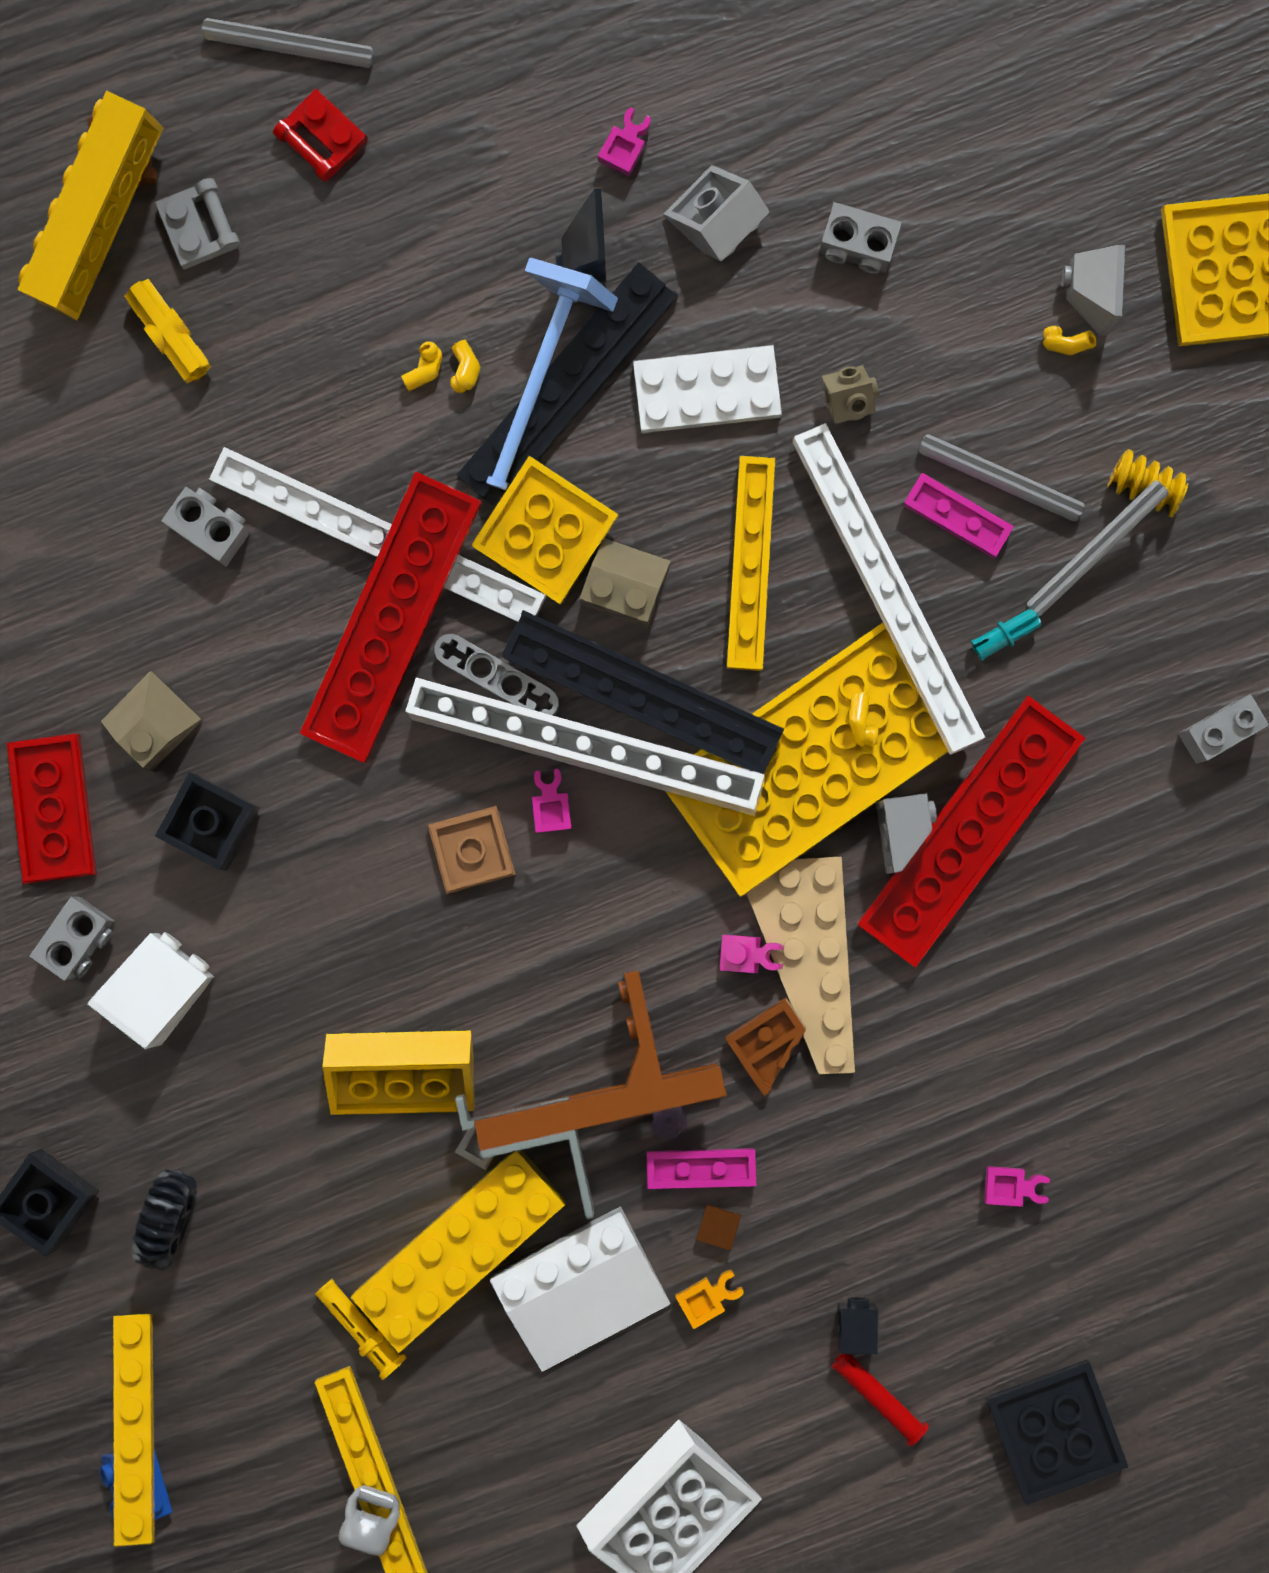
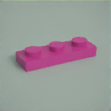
(958, 515)
(701, 1168)

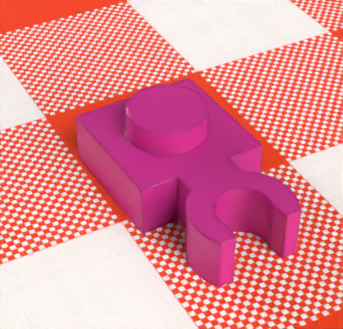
(623, 146)
(551, 809)
(745, 954)
(1008, 1186)

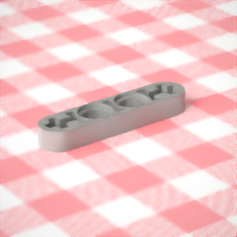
(498, 674)

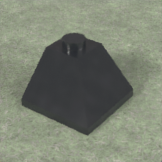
(584, 240)

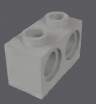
(862, 228)
(203, 530)
(1223, 729)
(66, 932)

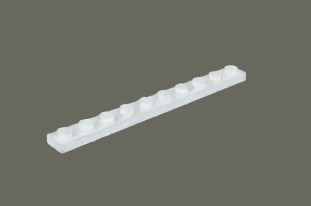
(364, 531)
(888, 589)

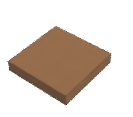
(471, 849)

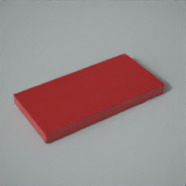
(51, 808)

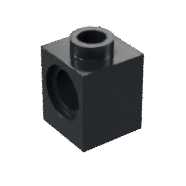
(857, 1326)

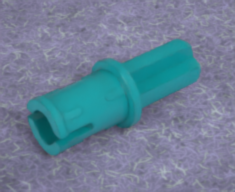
(1006, 634)

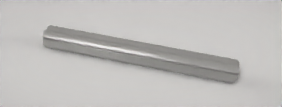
(287, 42)
(1001, 478)
(1098, 547)

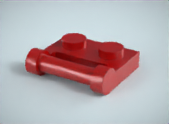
(328, 127)

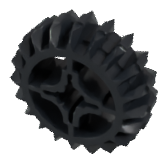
(164, 1219)

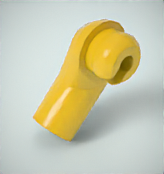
(1069, 346)
(468, 368)
(427, 369)
(858, 720)

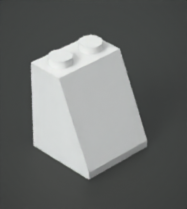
(152, 990)

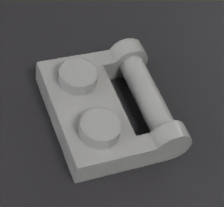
(187, 229)

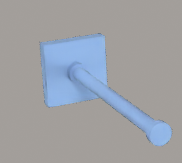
(570, 287)

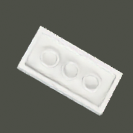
(707, 389)

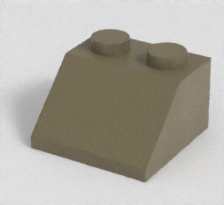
(624, 582)

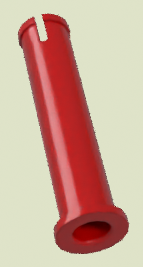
(880, 1398)

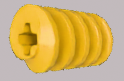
(1138, 478)

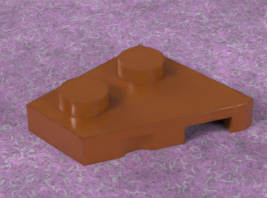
(767, 1042)

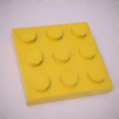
(545, 530)

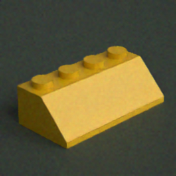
(398, 1072)

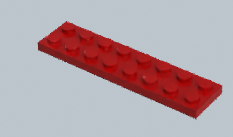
(390, 617)
(971, 831)

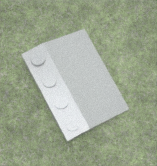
(579, 1289)
(668, 1508)

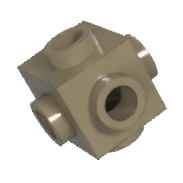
(850, 394)

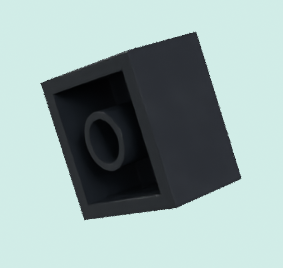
(207, 821)
(44, 1202)

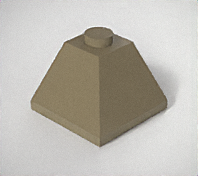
(150, 721)

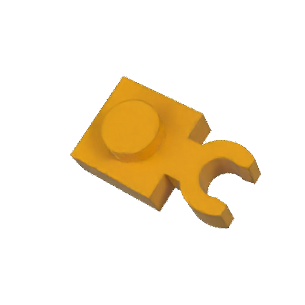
(703, 1301)

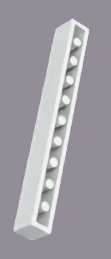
(585, 746)

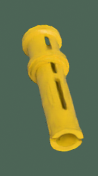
(371, 1342)

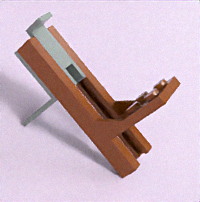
(560, 1117)

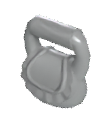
(364, 1530)

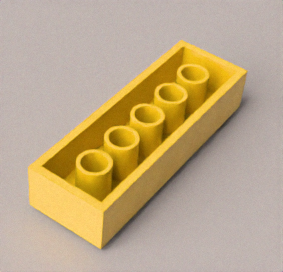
(90, 205)
(458, 1249)

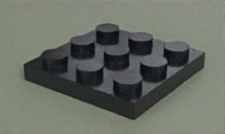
(1056, 1432)

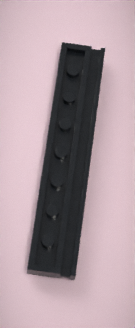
(575, 377)
(642, 693)

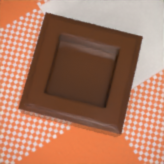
(718, 1227)

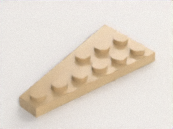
(806, 914)

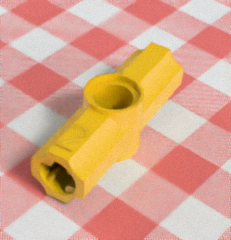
(167, 331)

